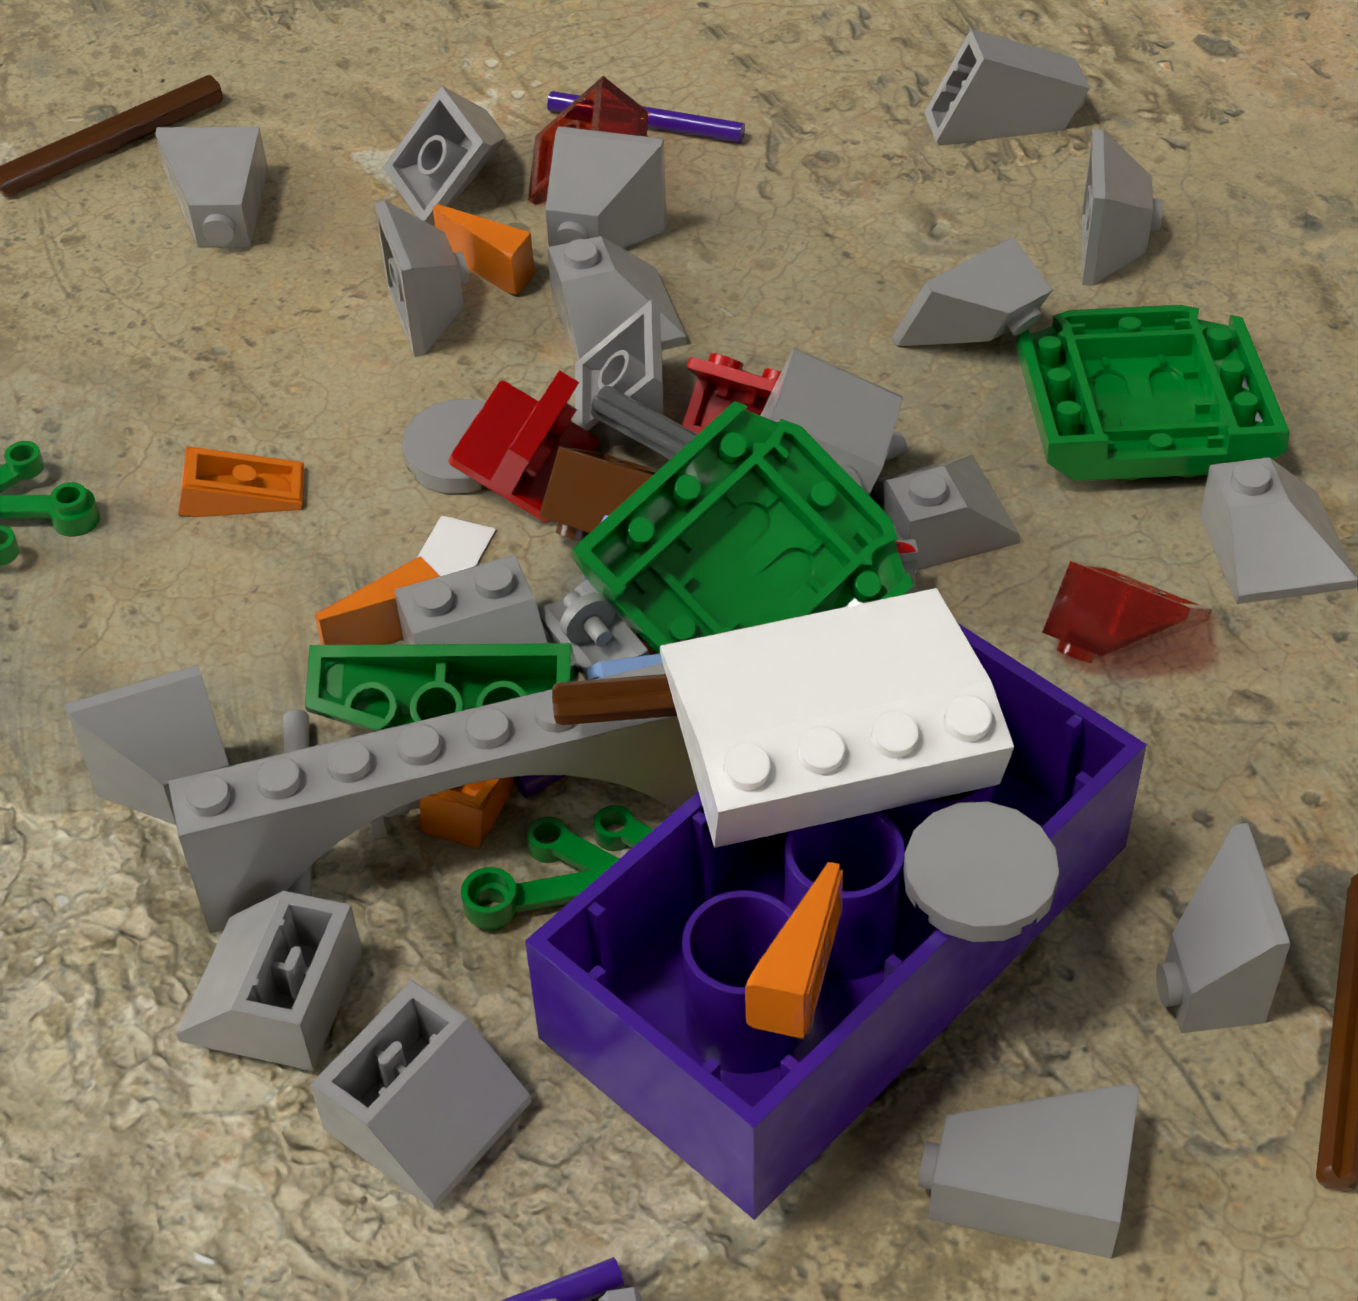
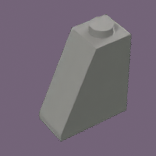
(1004, 91)
(215, 180)
(1037, 1168)

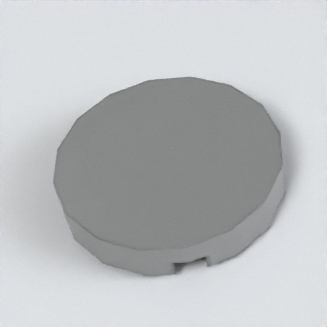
(431, 440)
(980, 871)

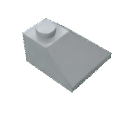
(443, 153)
(605, 187)
(1115, 210)
(420, 275)
(603, 286)
(977, 300)
(946, 511)
(1271, 533)
(147, 736)
(1226, 944)

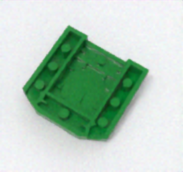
(1148, 393)
(742, 535)

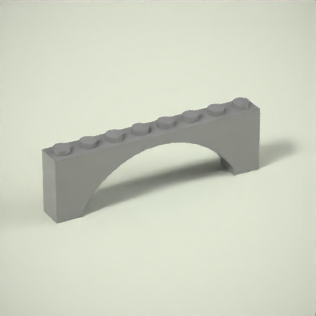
(270, 818)

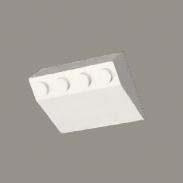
(835, 716)

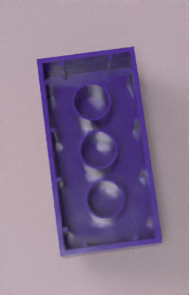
(655, 955)

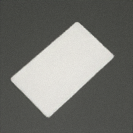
(455, 545)

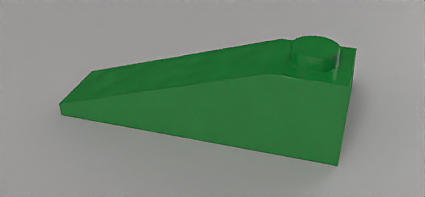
(416, 682)

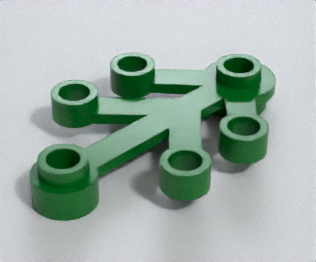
(69, 505)
(498, 886)

